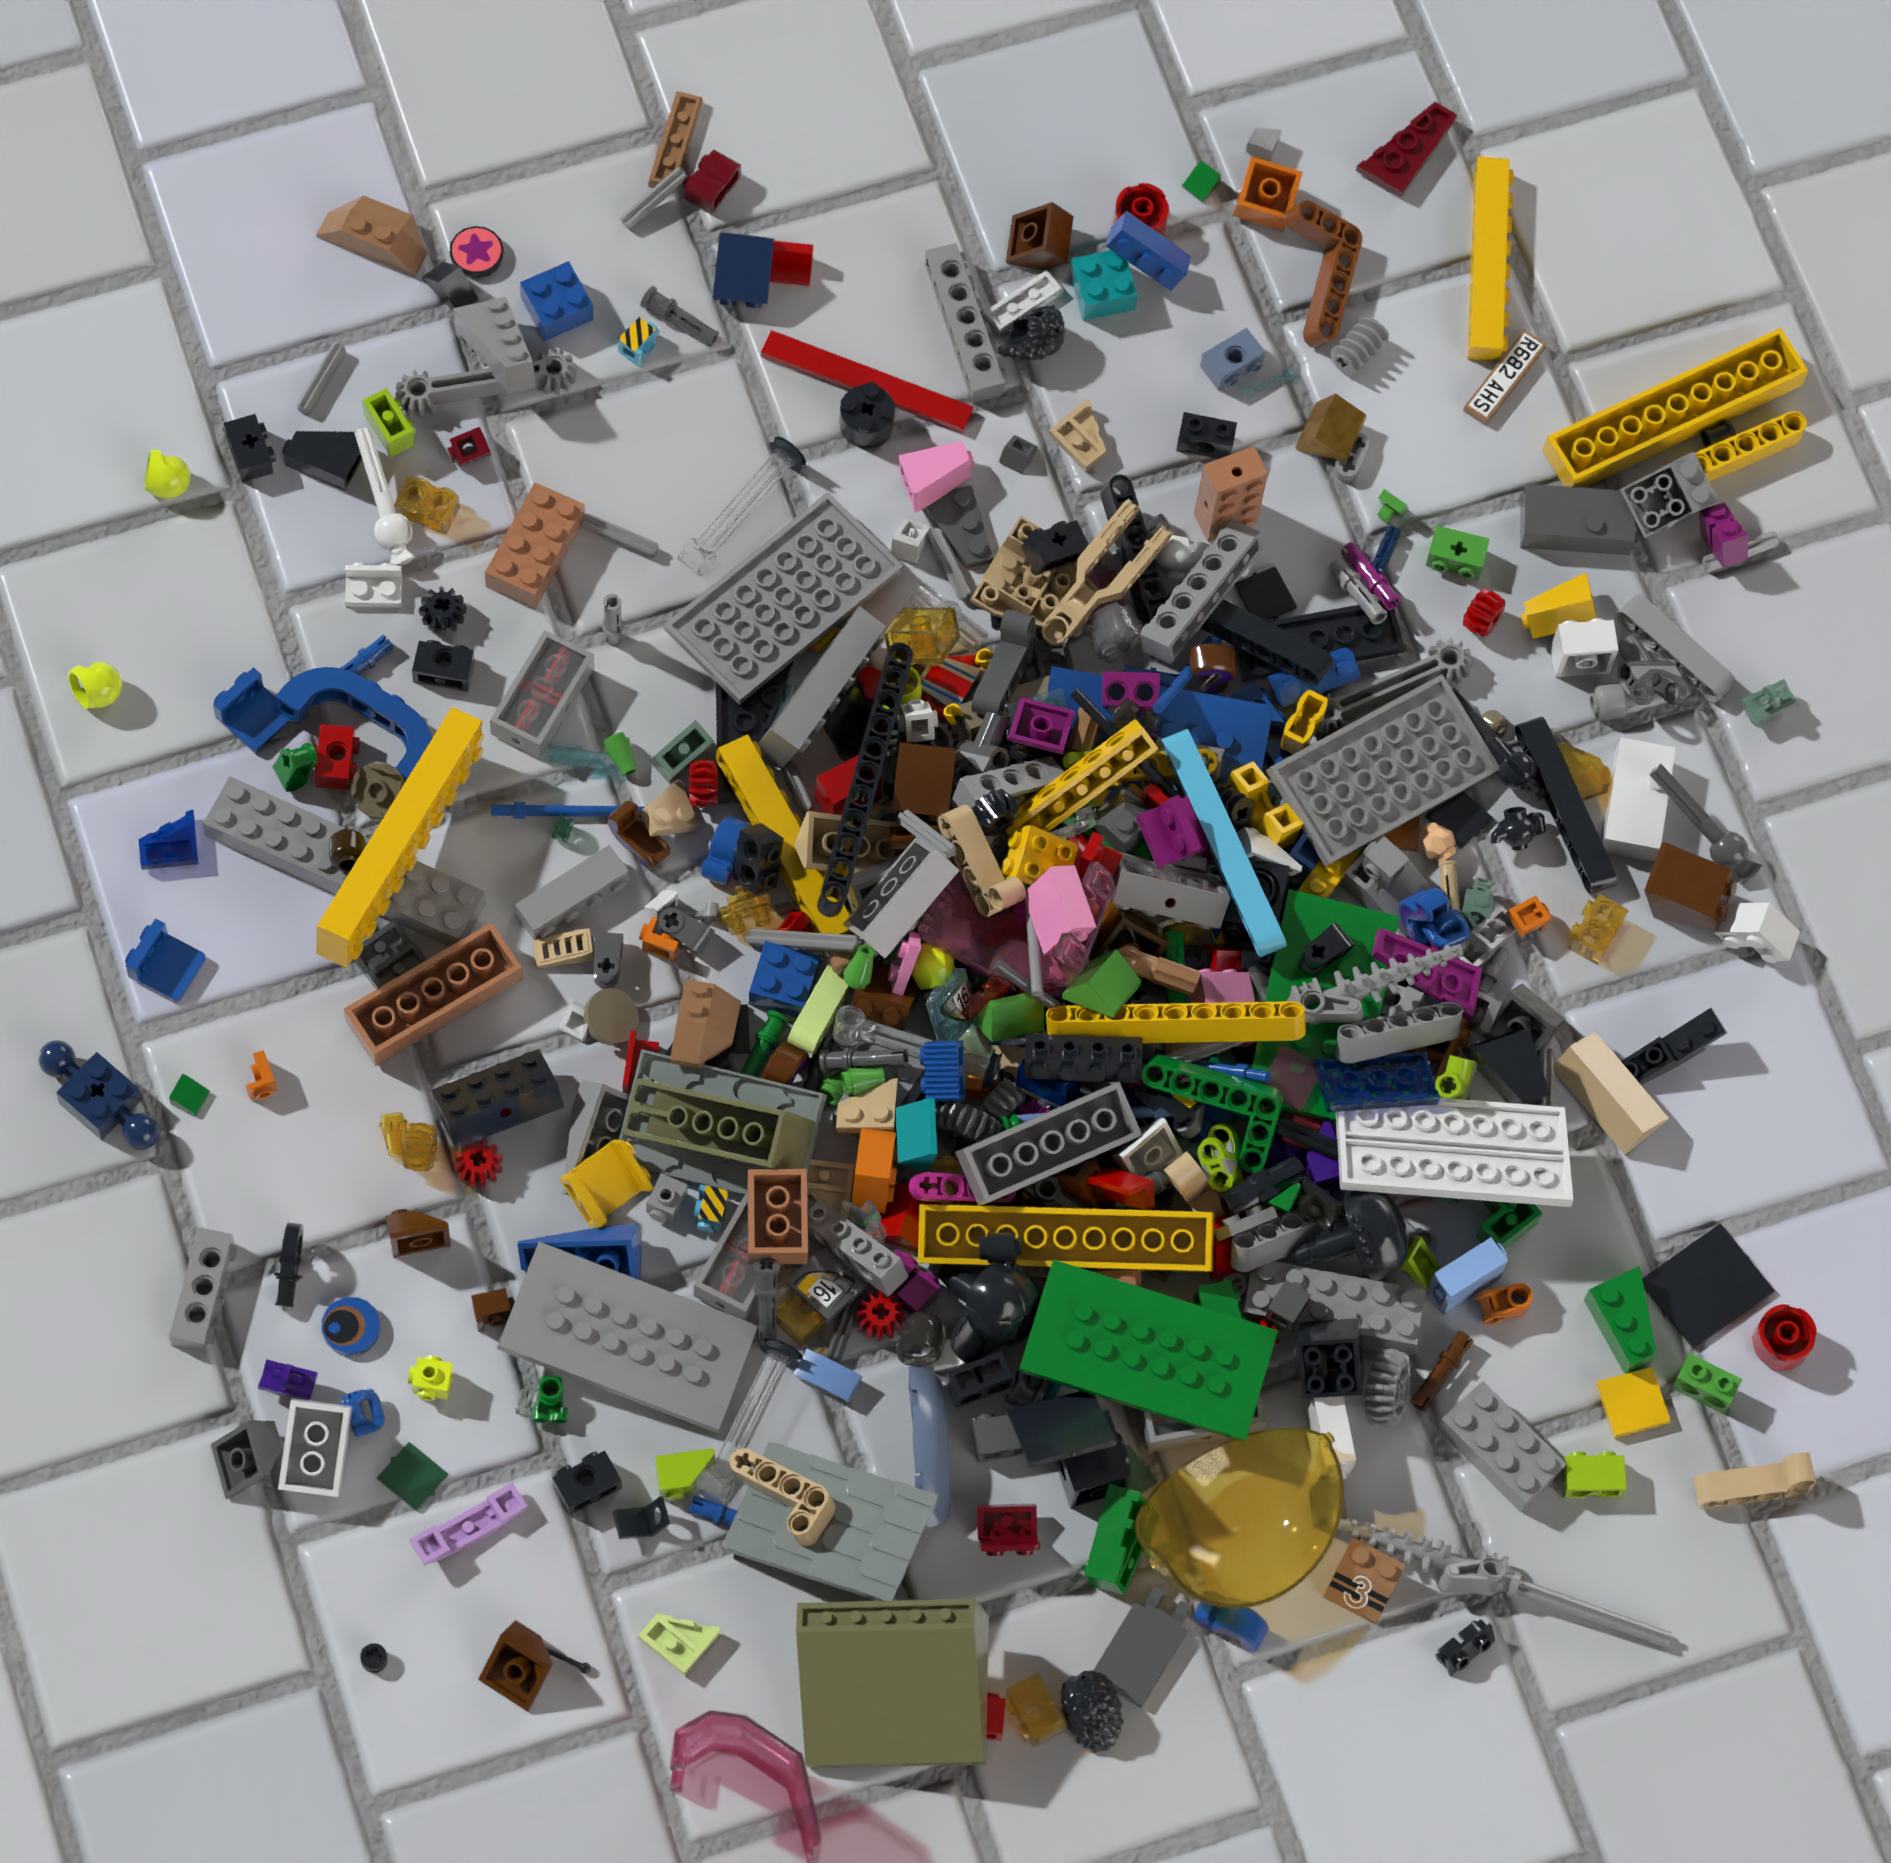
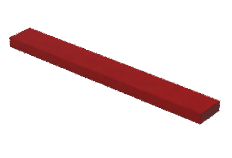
(849, 374)

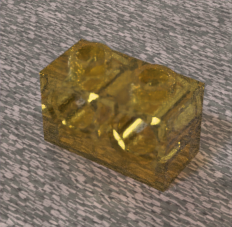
(423, 510)
(1600, 930)

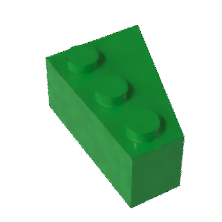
(1624, 1319)
(1115, 1543)

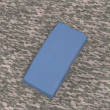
(828, 1375)

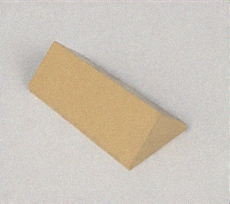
(818, 835)
(1609, 1092)

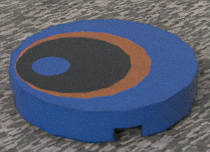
(350, 1326)

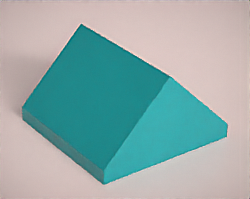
(917, 1134)

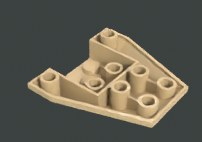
(1013, 586)

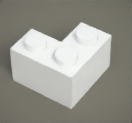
(1761, 928)

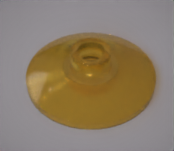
(1190, 931)

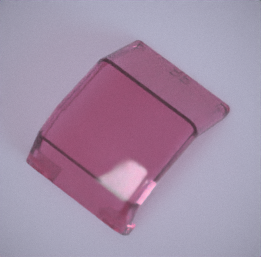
(981, 941)
(759, 1747)

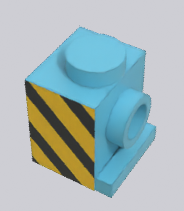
(638, 340)
(711, 1208)

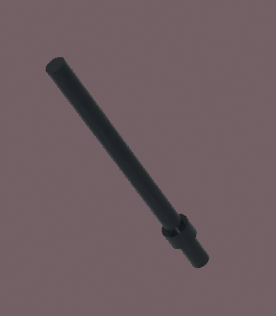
(1107, 726)

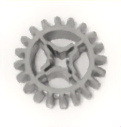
(1387, 1388)

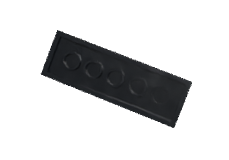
(1332, 631)

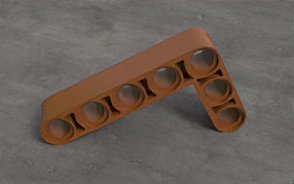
(1342, 248)

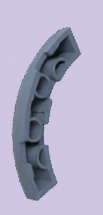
(930, 1440)

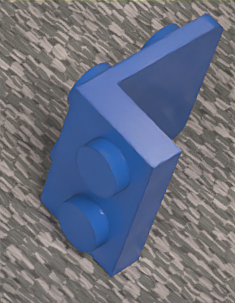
(249, 711)
(163, 962)

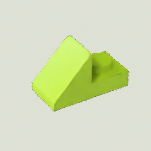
(1420, 1262)

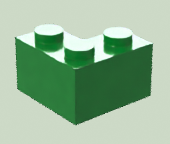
(1508, 1222)

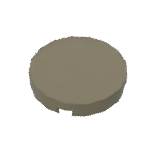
(376, 788)
(611, 1016)

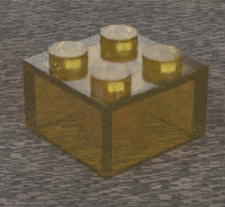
(927, 631)

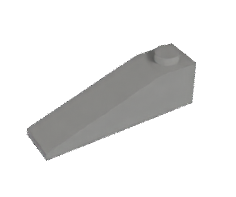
(594, 1121)

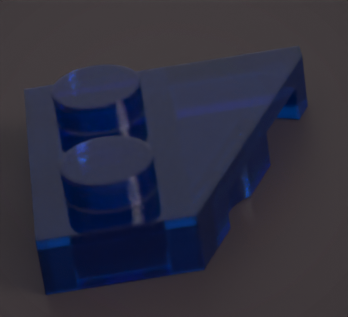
(171, 845)

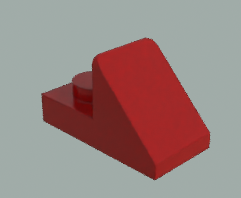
(1096, 851)

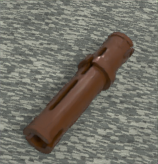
(1446, 1364)

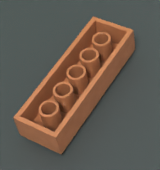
(433, 994)

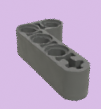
(1007, 664)

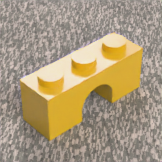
(1277, 823)

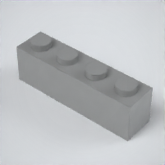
(572, 893)

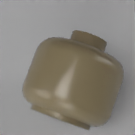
(1496, 722)

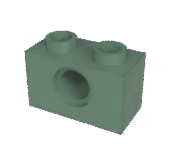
(681, 751)

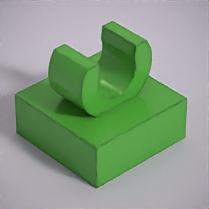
(1390, 506)

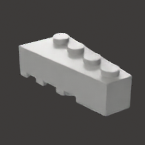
(496, 339)

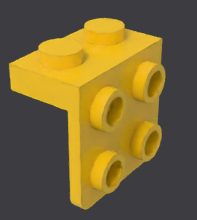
(1034, 852)

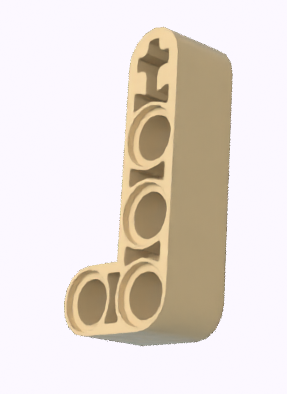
(977, 863)
(1193, 1185)
(1756, 1483)
(779, 1489)

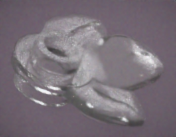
(865, 1218)

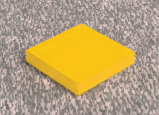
(1633, 1402)

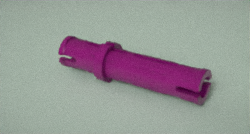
(1376, 582)

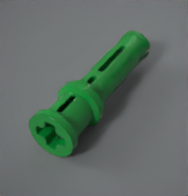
(767, 1040)

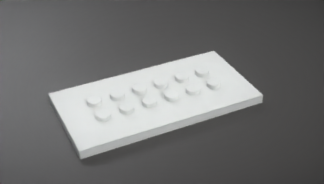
(1458, 1151)

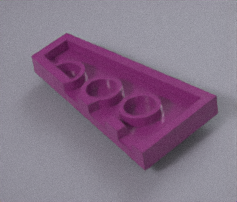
(1453, 983)

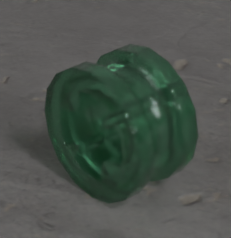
(563, 828)

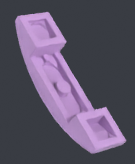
(469, 1526)

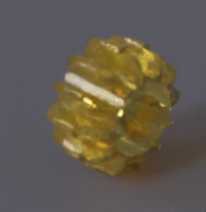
(419, 1147)

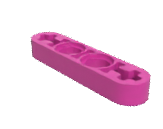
(962, 1189)

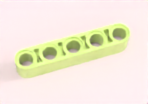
(819, 1011)

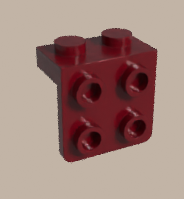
(1007, 1529)

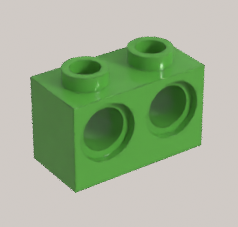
(1706, 1383)

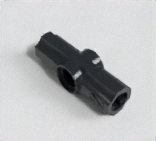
(1262, 1186)

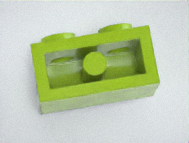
(389, 423)

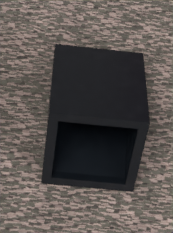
(1511, 1067)

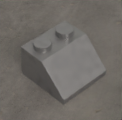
(1523, 1011)

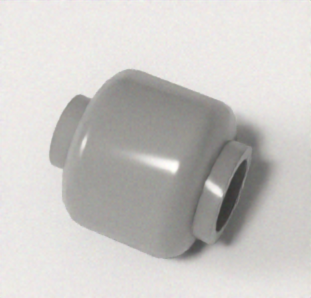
(1610, 702)

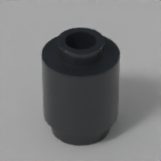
(1000, 1247)

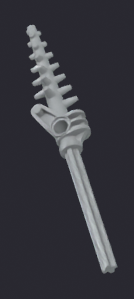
(1338, 1003)
(1490, 1576)

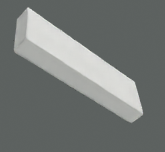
(1022, 301)

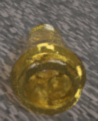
(393, 1129)

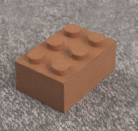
(777, 1215)

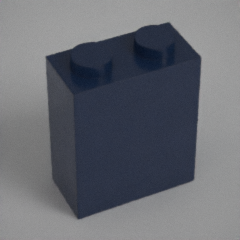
(743, 269)

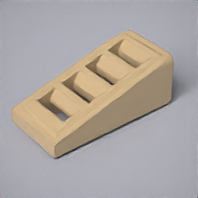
(575, 957)

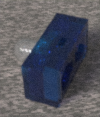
(1048, 1091)

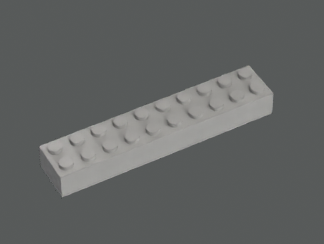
(299, 846)

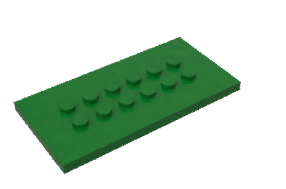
(1301, 922)
(1148, 1351)

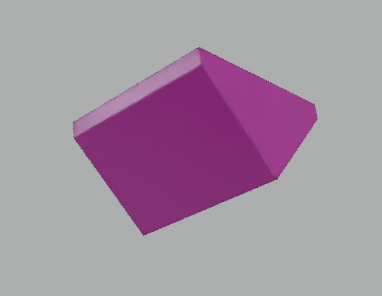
(1041, 725)

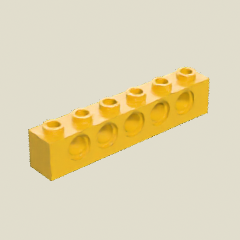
(1086, 779)

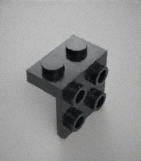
(848, 723)

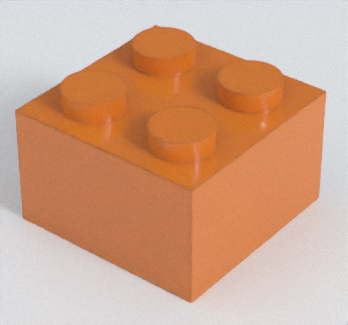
(1267, 193)
(874, 1169)

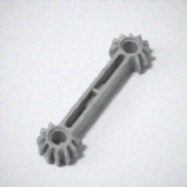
(480, 383)
(1397, 684)

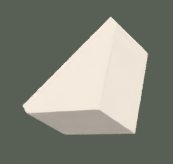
(909, 540)

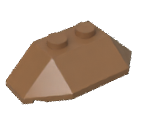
(376, 233)
(703, 1023)

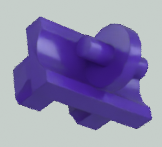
(287, 1380)

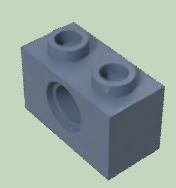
(1240, 347)

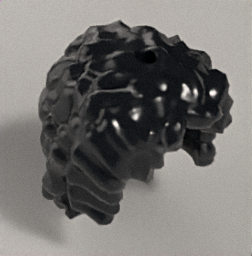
(1035, 335)
(1092, 1710)

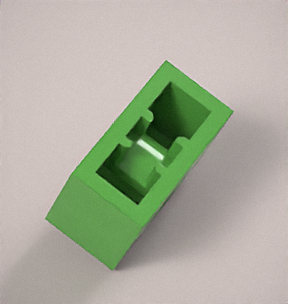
(1470, 548)

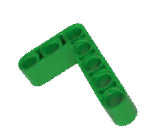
(1223, 1098)

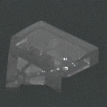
(1077, 823)

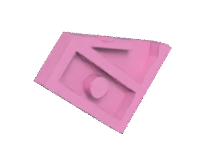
(904, 962)

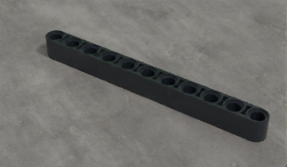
(865, 789)

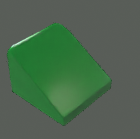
(1202, 181)
(188, 1095)

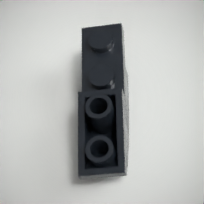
(1675, 1048)

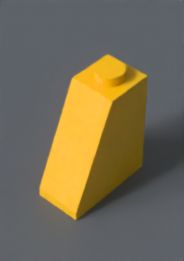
(1560, 604)

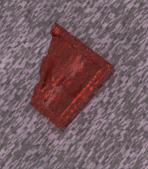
(993, 989)

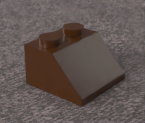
(1040, 237)

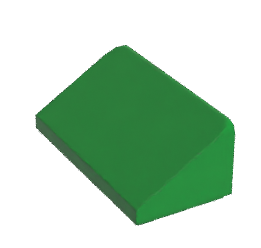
(1285, 1200)

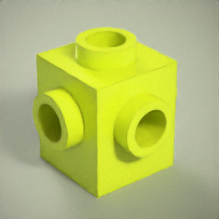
(431, 1378)

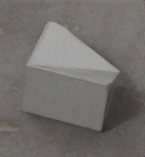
(1263, 142)

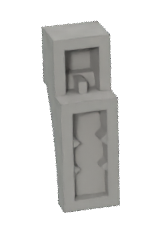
(1487, 938)

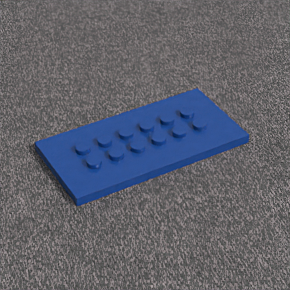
(1211, 719)

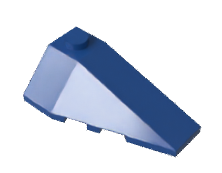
(609, 1246)

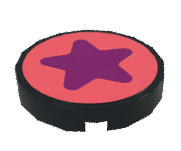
(477, 251)

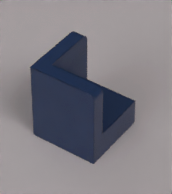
(1304, 855)

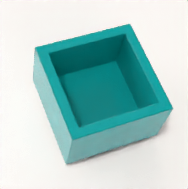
(1102, 284)

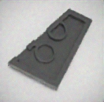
(962, 525)

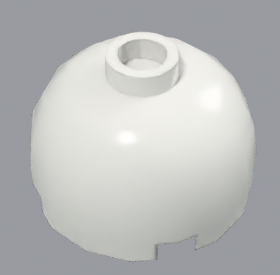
(1180, 556)

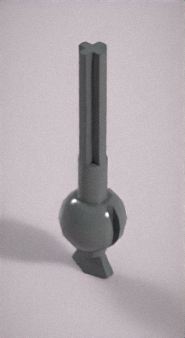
(1726, 848)

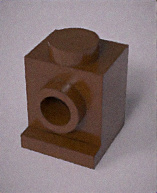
(492, 1308)

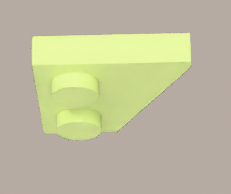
(678, 1640)

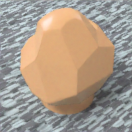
(1437, 842)

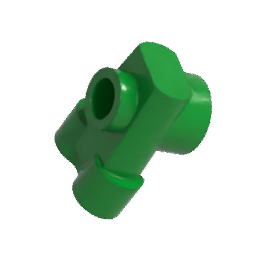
(550, 1407)

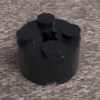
(867, 415)

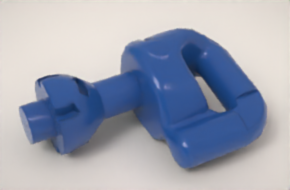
(1449, 926)
(359, 1423)

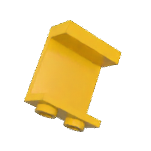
(606, 1181)

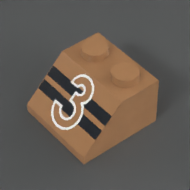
(1364, 1580)

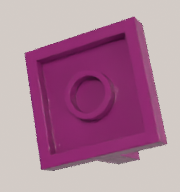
(1172, 831)

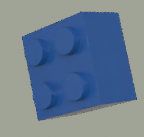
(556, 301)
(783, 979)

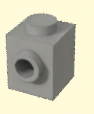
(1384, 861)
(666, 1199)

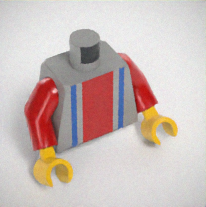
(952, 682)

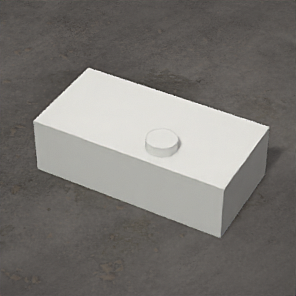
(1636, 801)

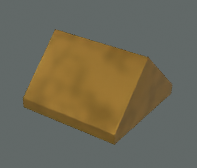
(1331, 428)

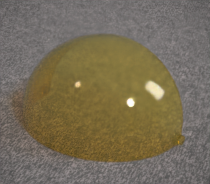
(1245, 1517)

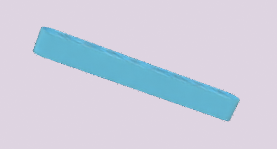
(1224, 843)

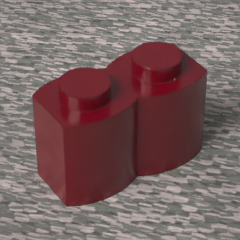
(712, 180)

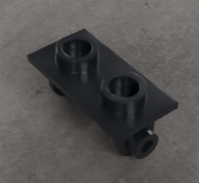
(1476, 1639)

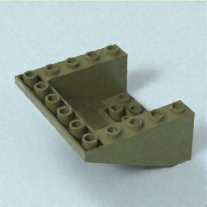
(893, 1682)

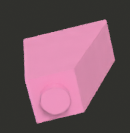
(934, 472)

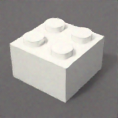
(1584, 648)

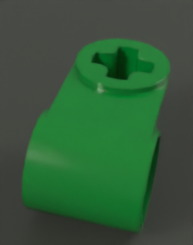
(295, 766)

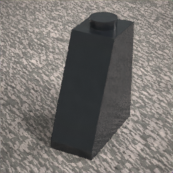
(324, 456)

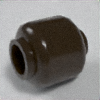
(345, 848)

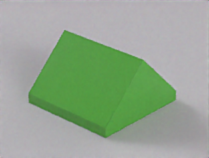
(1104, 984)
(1010, 1017)

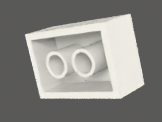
(315, 1447)

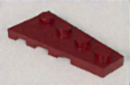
(1407, 152)

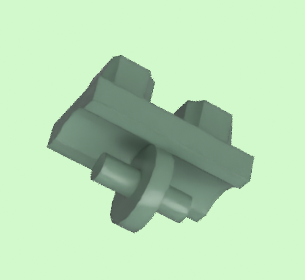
(1768, 702)
(1478, 902)

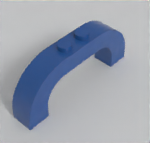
(362, 696)

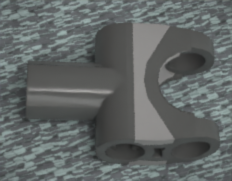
(1643, 674)
(984, 752)

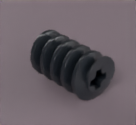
(1236, 803)

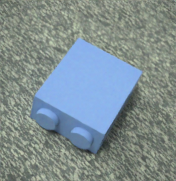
(1467, 1275)

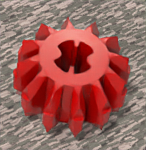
(1484, 612)
(703, 783)
(478, 1173)
(869, 1318)

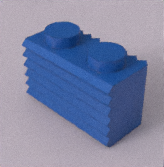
(943, 1070)

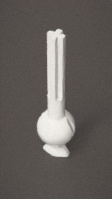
(393, 529)

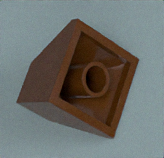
(416, 1232)
(517, 1665)

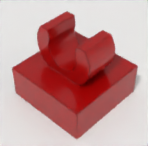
(797, 922)

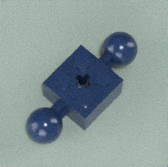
(98, 1112)

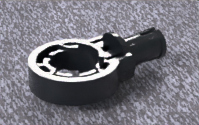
(290, 1262)

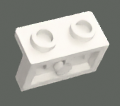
(373, 585)

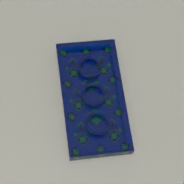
(1377, 1082)

